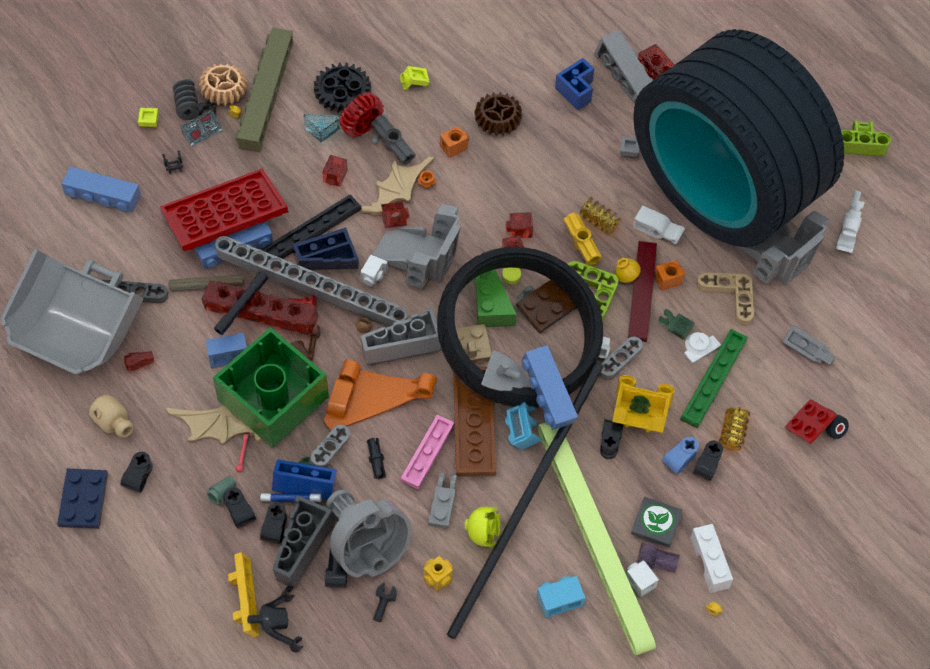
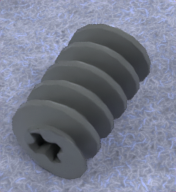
(185, 99)

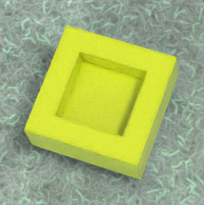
(148, 117)

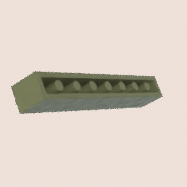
(265, 89)

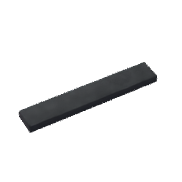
(314, 227)

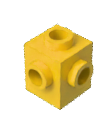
(436, 578)

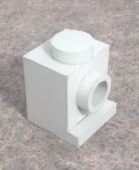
(373, 271)

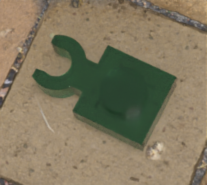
(677, 325)

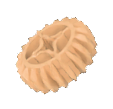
(227, 82)

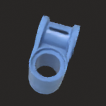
(679, 456)

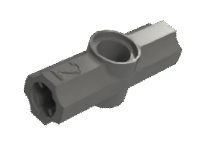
(397, 146)

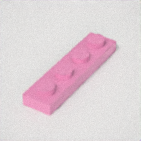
(427, 452)

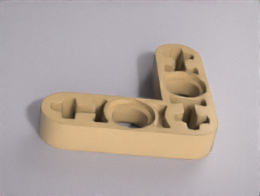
(733, 287)

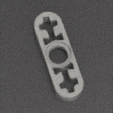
(621, 350)
(330, 439)

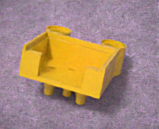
(659, 404)

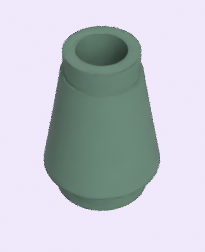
(217, 491)

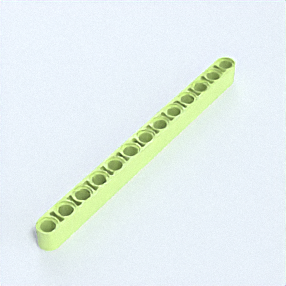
(599, 545)

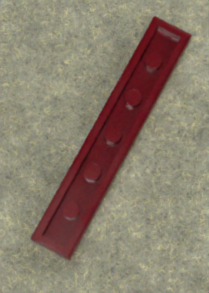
(642, 291)

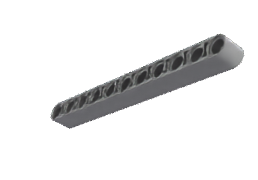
(306, 275)

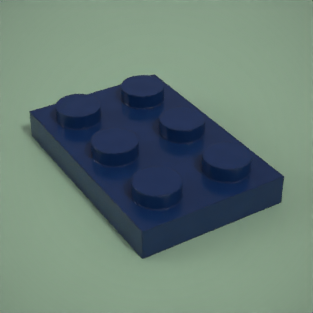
(82, 498)

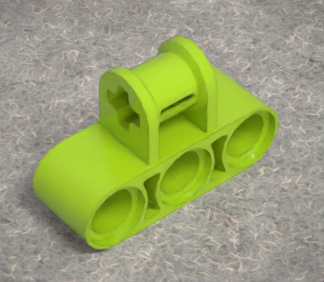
(864, 140)

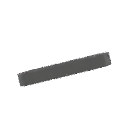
(155, 288)

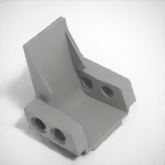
(419, 253)
(788, 256)

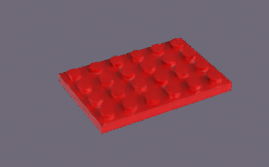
(223, 209)

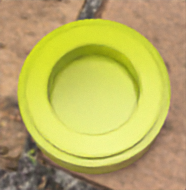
(511, 275)

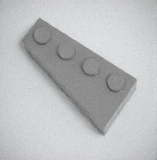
(623, 63)
(402, 339)

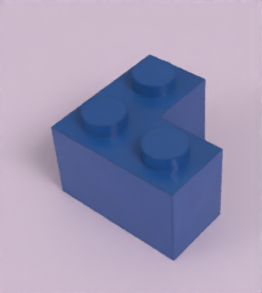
(574, 83)

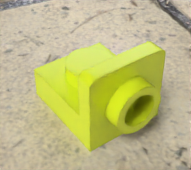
(414, 76)

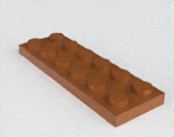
(473, 431)

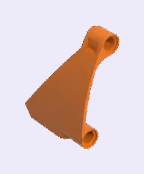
(367, 394)

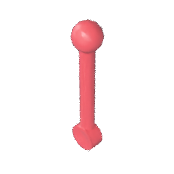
(239, 468)

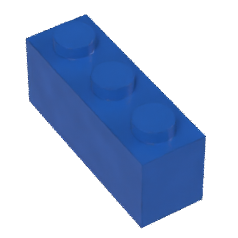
(303, 479)

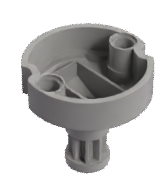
(368, 534)

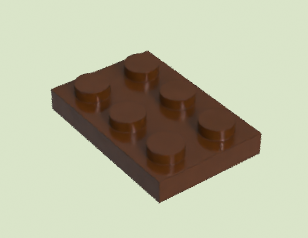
(546, 305)

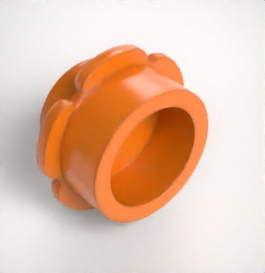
(426, 175)

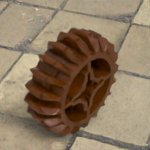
(498, 114)

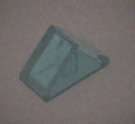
(321, 125)

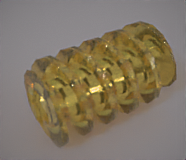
(599, 217)
(734, 428)

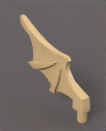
(397, 186)
(212, 423)

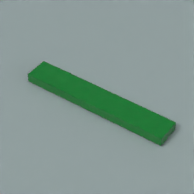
(714, 378)

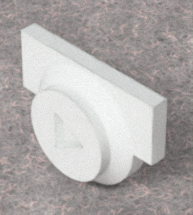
(699, 345)

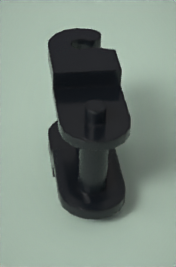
(179, 160)

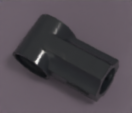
(335, 574)

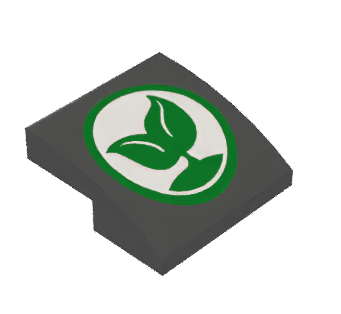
(656, 521)

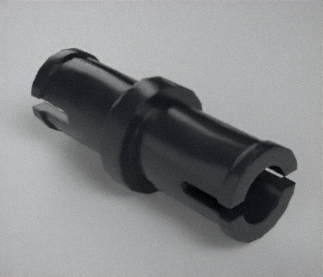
(376, 458)

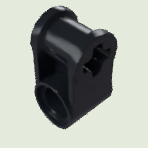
(611, 437)
(708, 462)
(137, 475)
(239, 510)
(274, 526)

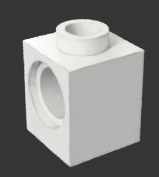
(641, 578)

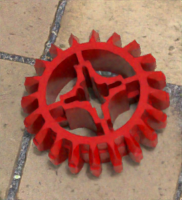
(360, 114)

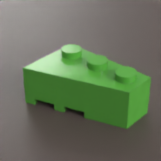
(492, 301)

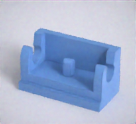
(225, 349)

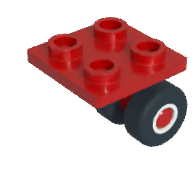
(814, 419)

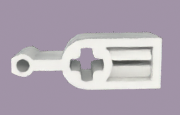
(657, 225)

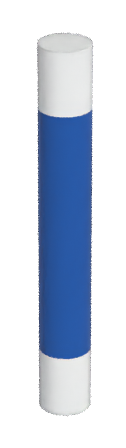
(266, 497)

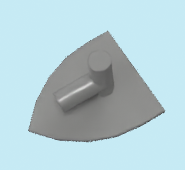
(503, 373)

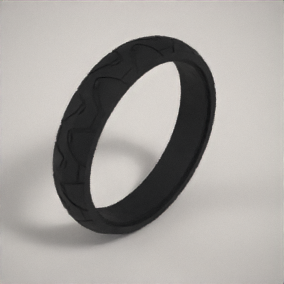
(534, 261)

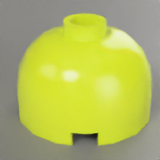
(483, 526)

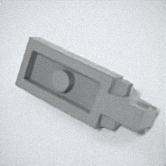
(808, 345)

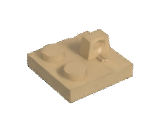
(475, 342)

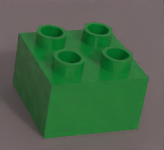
(271, 387)

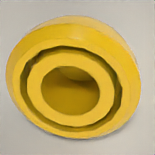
(627, 270)

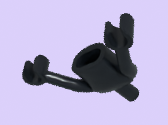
(276, 618)

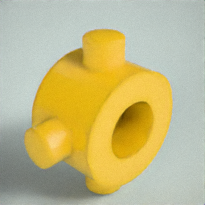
(234, 111)
(713, 608)

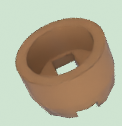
(362, 326)

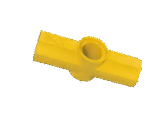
(587, 246)

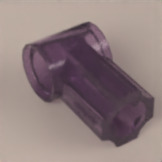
(657, 558)

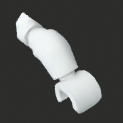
(851, 224)

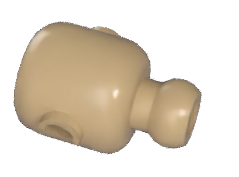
(111, 416)

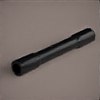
(227, 320)

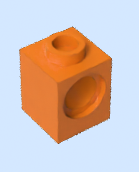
(454, 141)
(666, 281)

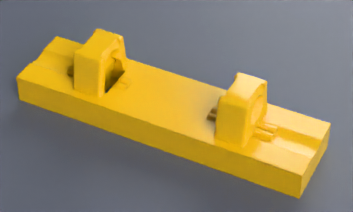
(244, 578)

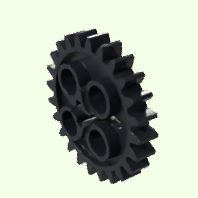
(340, 86)

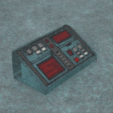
(201, 127)

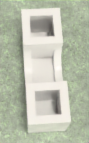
(715, 565)

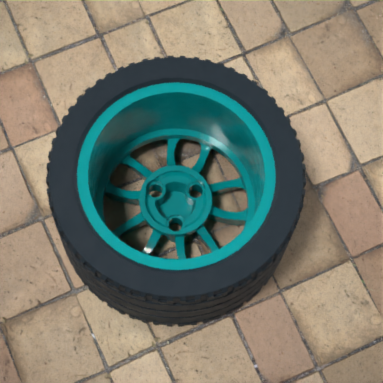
(739, 137)

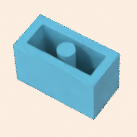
(560, 596)

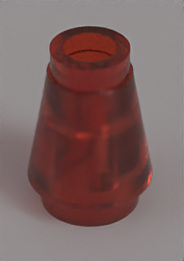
(138, 360)

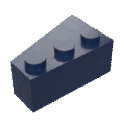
(327, 252)

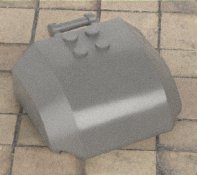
(68, 313)

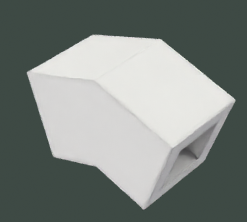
(605, 348)

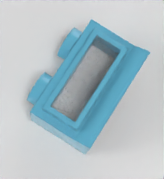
(520, 426)

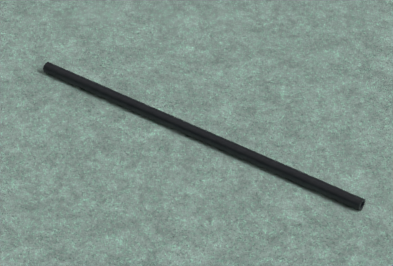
(521, 507)

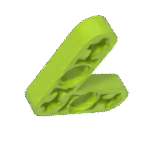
(602, 287)

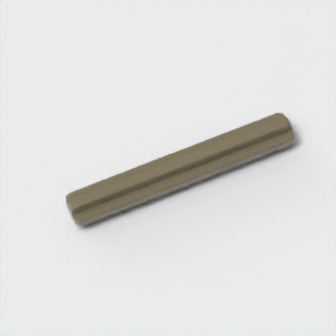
(202, 282)

